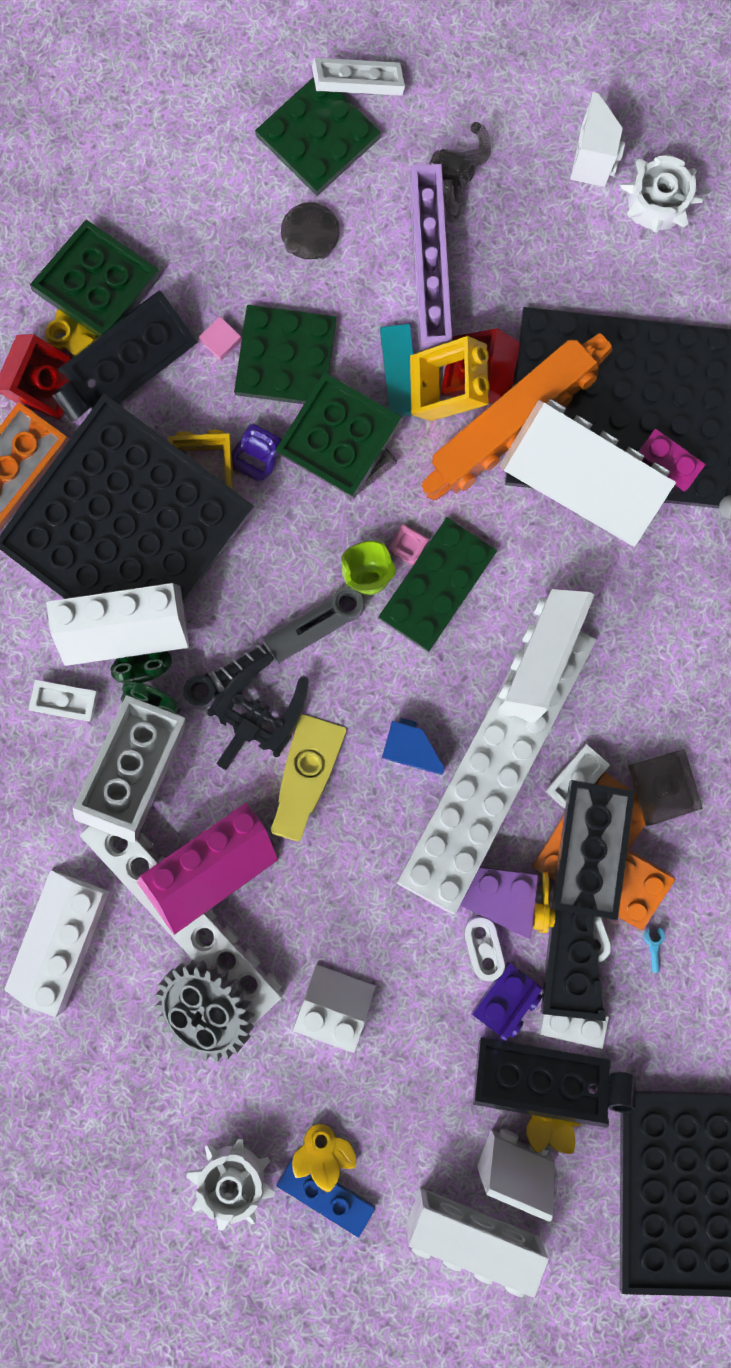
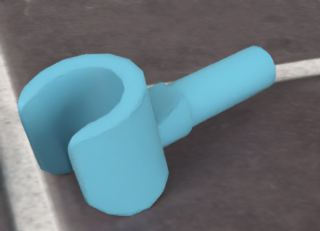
(654, 948)

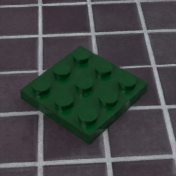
(317, 135)
(94, 279)
(283, 353)
(339, 435)

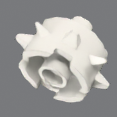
(661, 193)
(225, 1201)

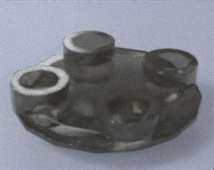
(310, 231)

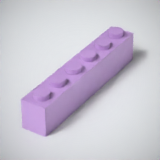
(430, 256)

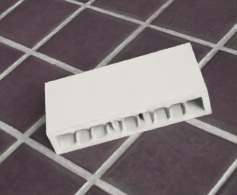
(587, 472)

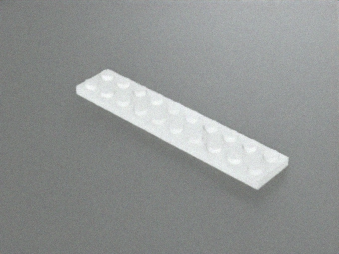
(482, 794)

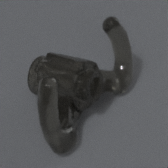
(460, 168)

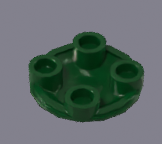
(141, 669)
(150, 695)

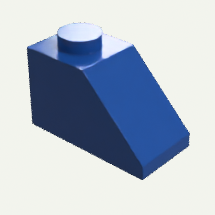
(411, 747)

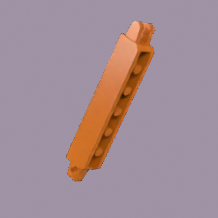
(494, 431)

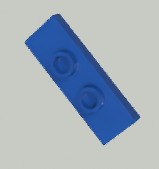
(338, 1205)

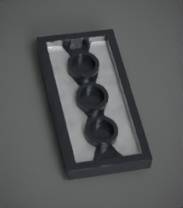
(593, 850)

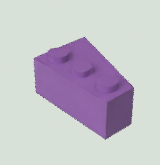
(503, 898)

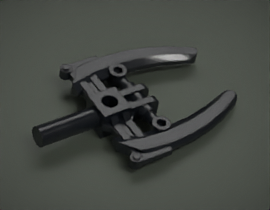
(248, 725)

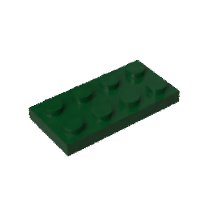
(437, 584)

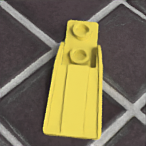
(306, 774)

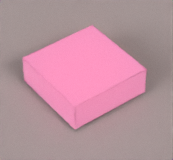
(220, 338)
(408, 544)

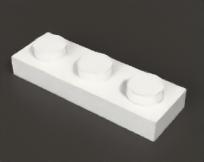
(358, 76)

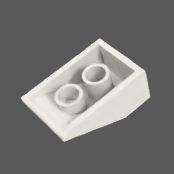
(518, 1174)

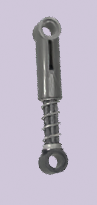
(281, 643)

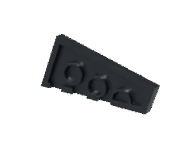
(571, 969)

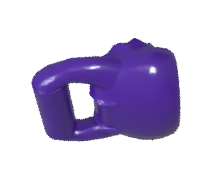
(260, 445)

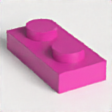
(671, 456)

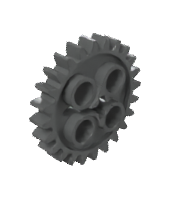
(204, 1010)

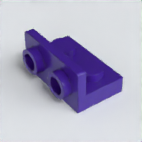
(508, 1002)

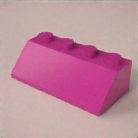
(208, 868)

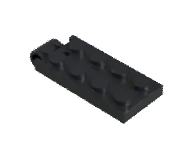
(124, 356)
(550, 1083)

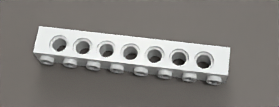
(225, 939)

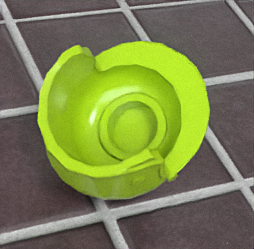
(367, 567)

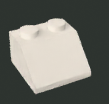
(598, 144)
(334, 1008)

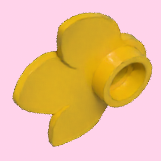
(76, 335)
(543, 914)
(550, 1131)
(323, 1161)

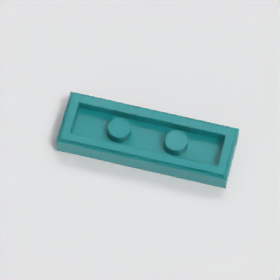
(396, 353)

